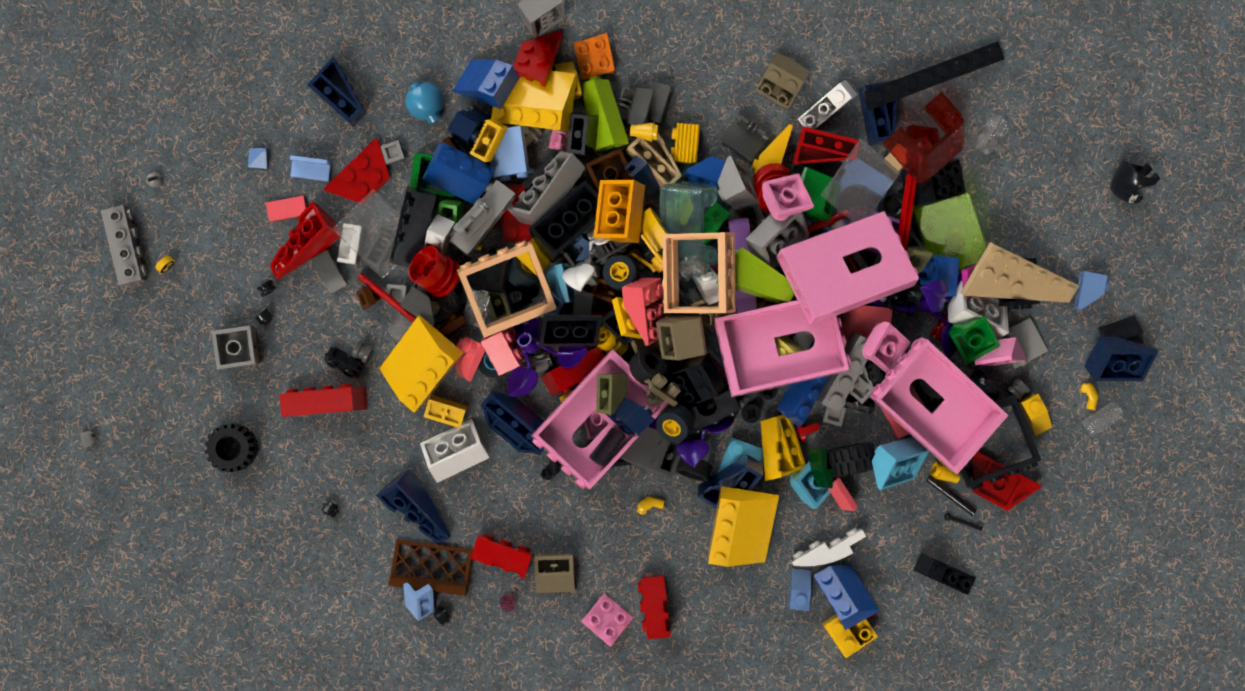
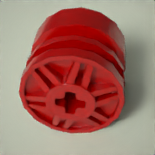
(766, 173)
(434, 271)

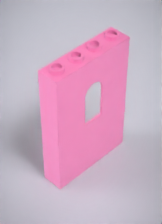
(823, 279)
(752, 354)
(958, 423)
(557, 430)

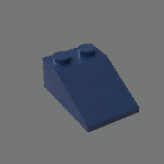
(1119, 360)

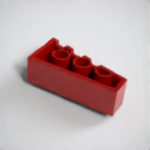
(323, 401)

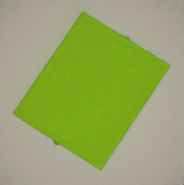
(952, 229)

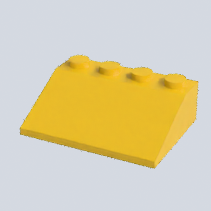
(539, 105)
(419, 363)
(742, 527)

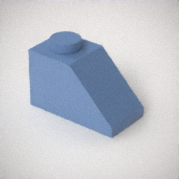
(1090, 289)
(800, 589)

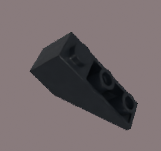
(944, 573)

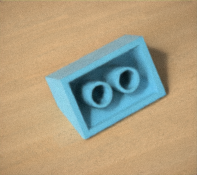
(898, 462)

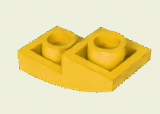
(652, 228)

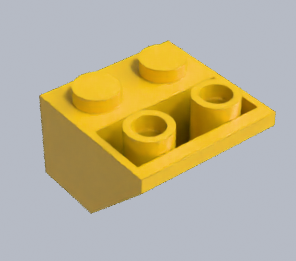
(849, 640)

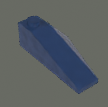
(410, 498)

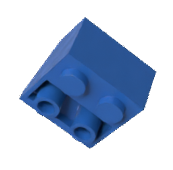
(706, 171)
(941, 268)

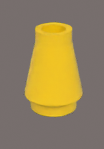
(645, 131)
(941, 472)

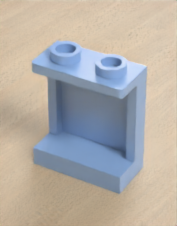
(511, 155)

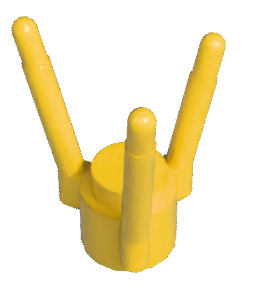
(657, 260)

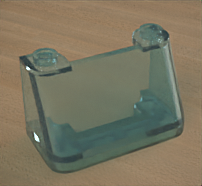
(683, 213)

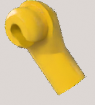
(1092, 395)
(649, 502)

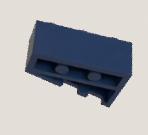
(337, 92)
(880, 121)
(467, 125)
(632, 417)
(740, 475)

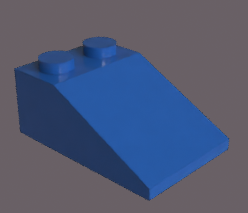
(487, 82)

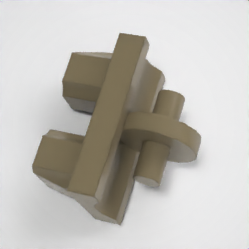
(658, 394)

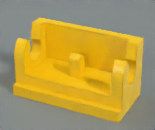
(445, 411)

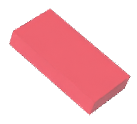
(285, 208)
(842, 495)

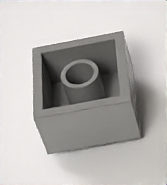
(235, 347)

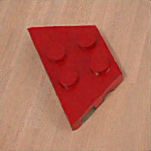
(538, 57)
(361, 175)
(1005, 492)

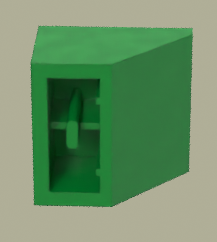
(815, 185)

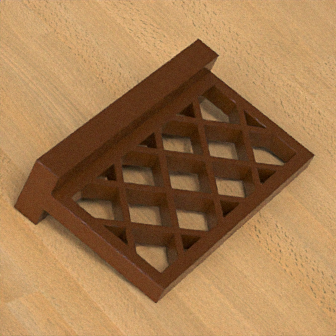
(437, 585)

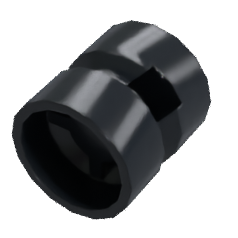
(891, 204)

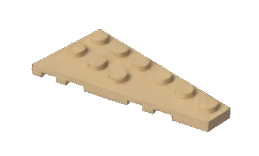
(1013, 277)

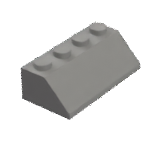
(541, 15)

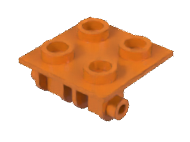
(594, 56)

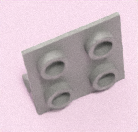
(1029, 340)

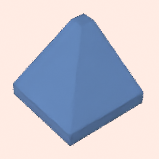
(258, 158)

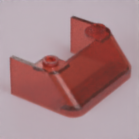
(921, 157)

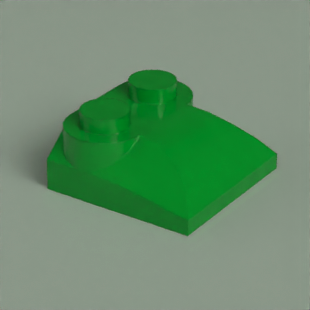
(973, 339)

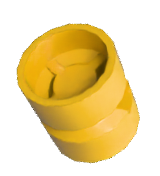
(609, 342)

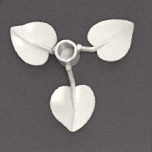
(579, 275)

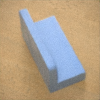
(310, 168)
(419, 602)

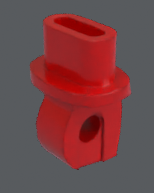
(801, 432)

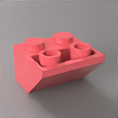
(503, 350)

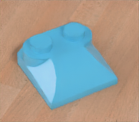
(563, 290)
(737, 449)
(806, 488)

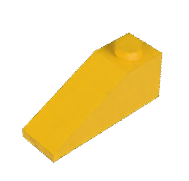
(774, 152)

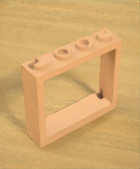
(726, 272)
(518, 317)

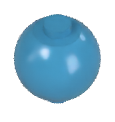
(424, 101)

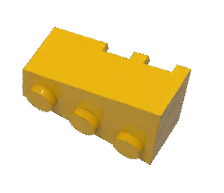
(780, 448)

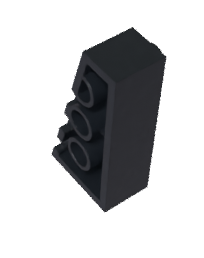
(412, 225)

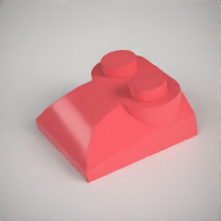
(469, 361)

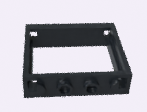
(1013, 469)

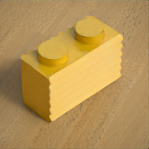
(488, 140)
(686, 143)

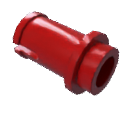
(936, 332)

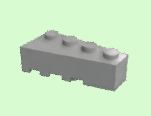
(548, 188)

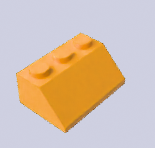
(619, 211)

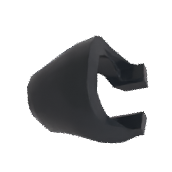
(1130, 179)

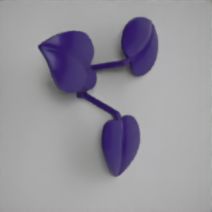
(933, 302)
(524, 380)
(693, 449)

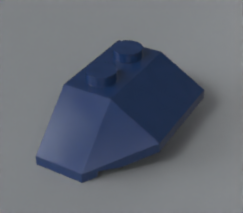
(512, 421)

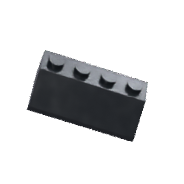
(566, 222)

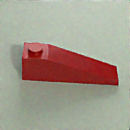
(308, 239)

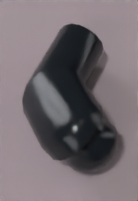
(551, 470)

